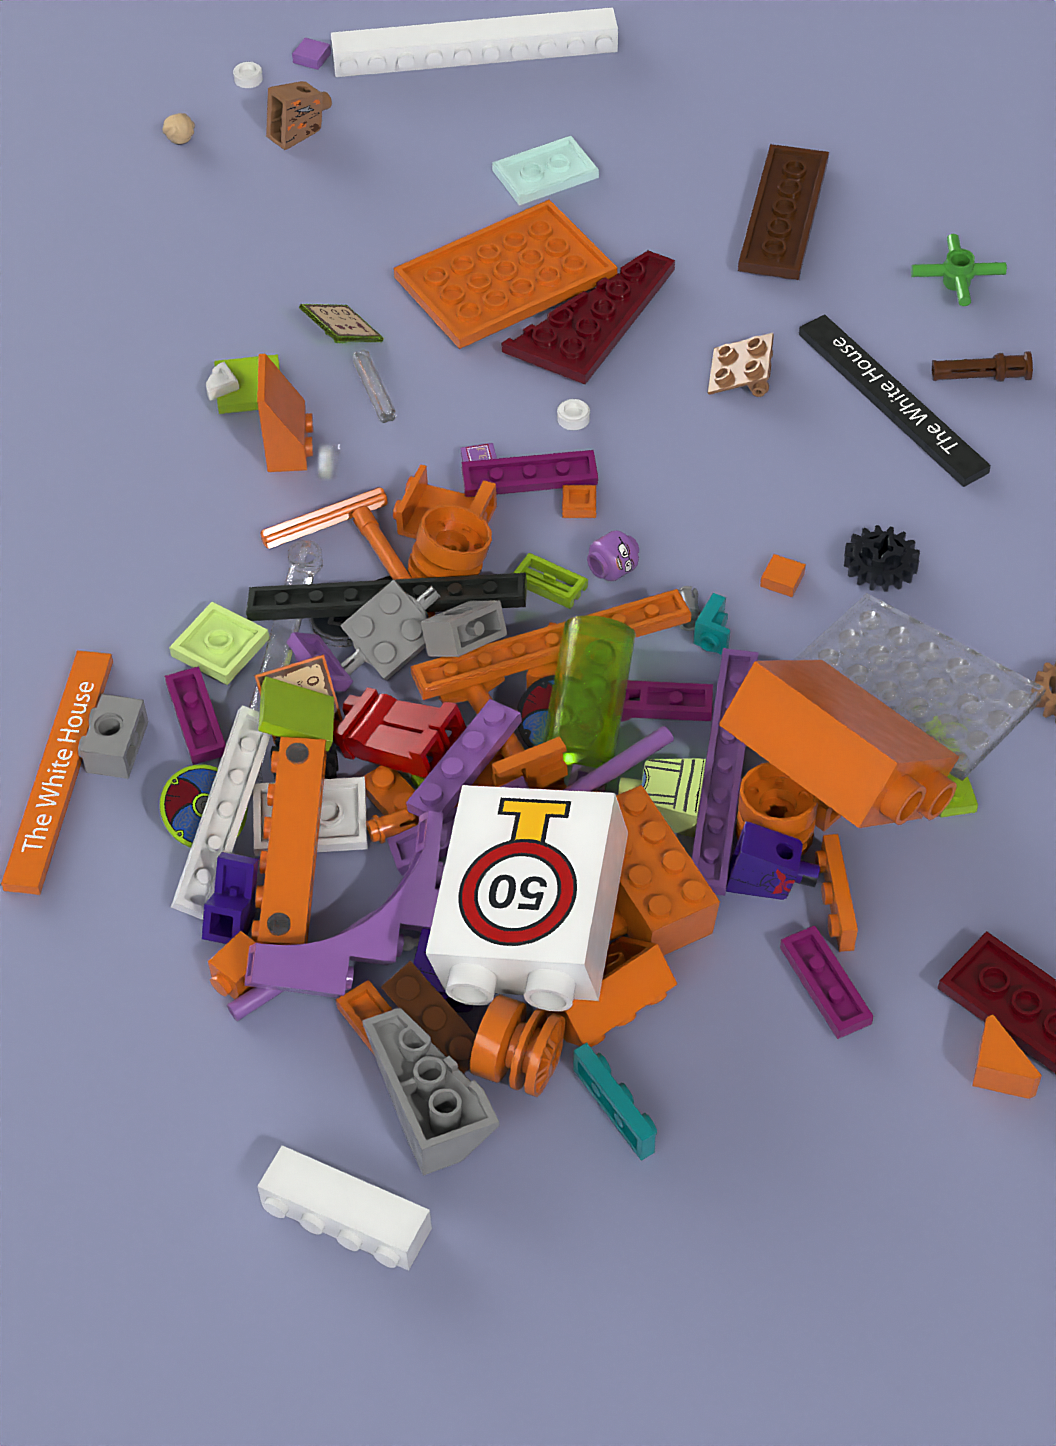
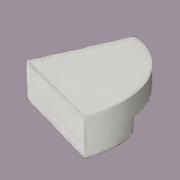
(221, 382)

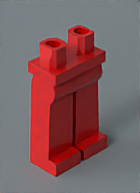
(396, 731)

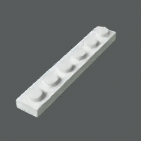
(222, 811)

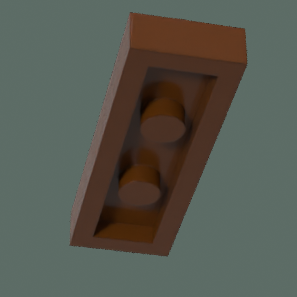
(428, 1008)

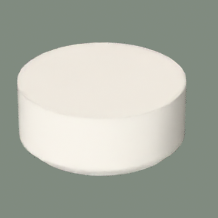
(247, 75)
(573, 414)

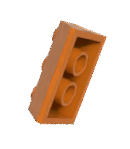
(631, 979)

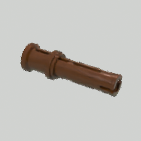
(997, 367)

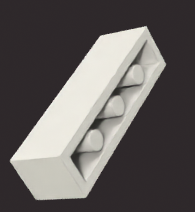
(344, 1208)

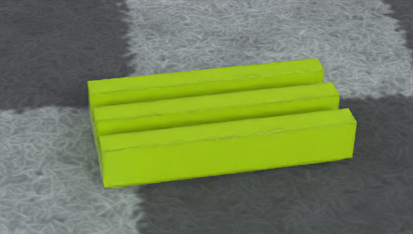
(546, 583)

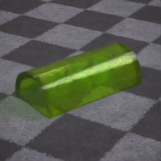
(590, 688)

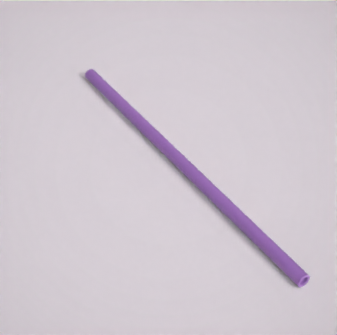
(591, 782)

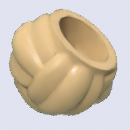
(178, 128)

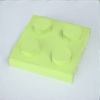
(219, 643)

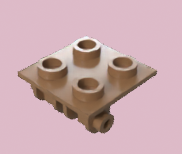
(742, 364)

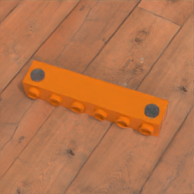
(292, 842)

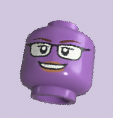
(613, 555)

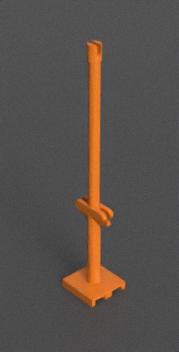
(540, 765)

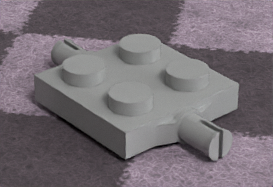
(388, 629)

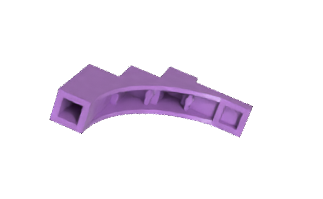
(323, 965)

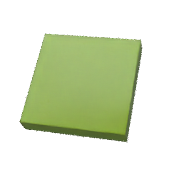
(247, 375)
(295, 712)

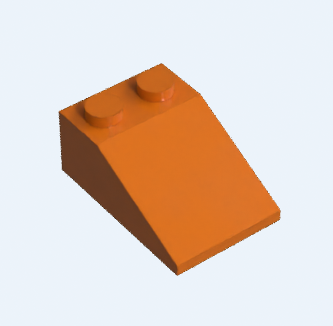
(282, 420)

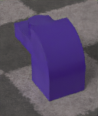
(233, 901)

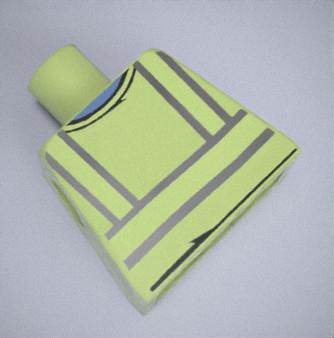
(674, 789)

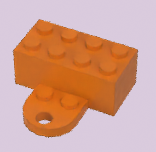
(660, 887)

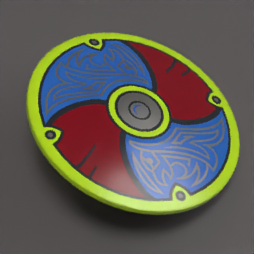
(185, 800)

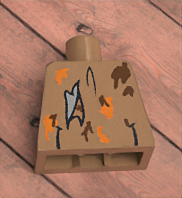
(294, 112)

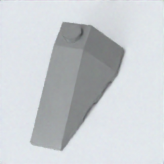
(433, 1099)

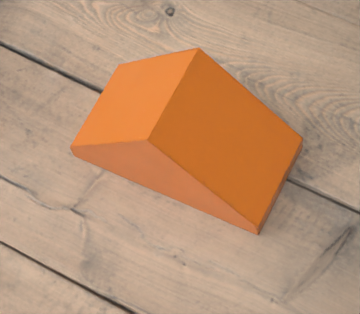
(1003, 1065)

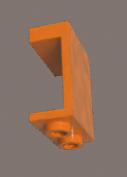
(422, 497)

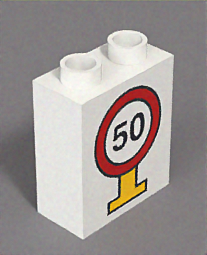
(528, 895)

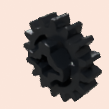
(881, 558)

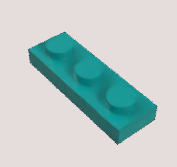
(615, 1100)

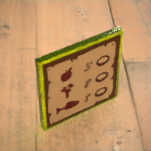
(341, 323)

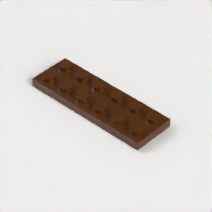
(783, 212)

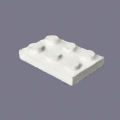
(341, 819)

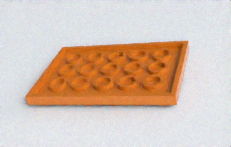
(504, 273)

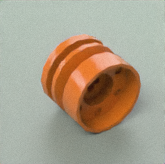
(449, 543)
(777, 803)
(510, 1043)

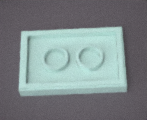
(545, 170)

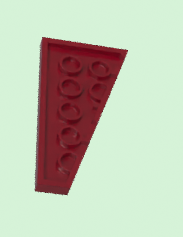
(591, 324)

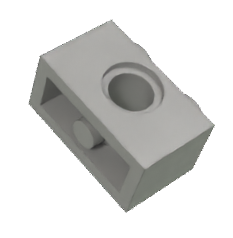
(463, 628)
(113, 736)

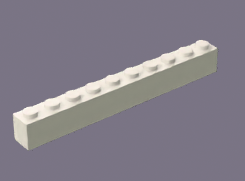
(474, 42)

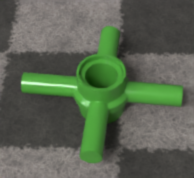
(958, 269)

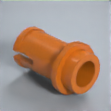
(389, 825)

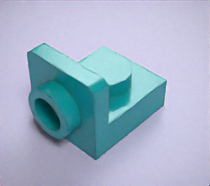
(710, 626)

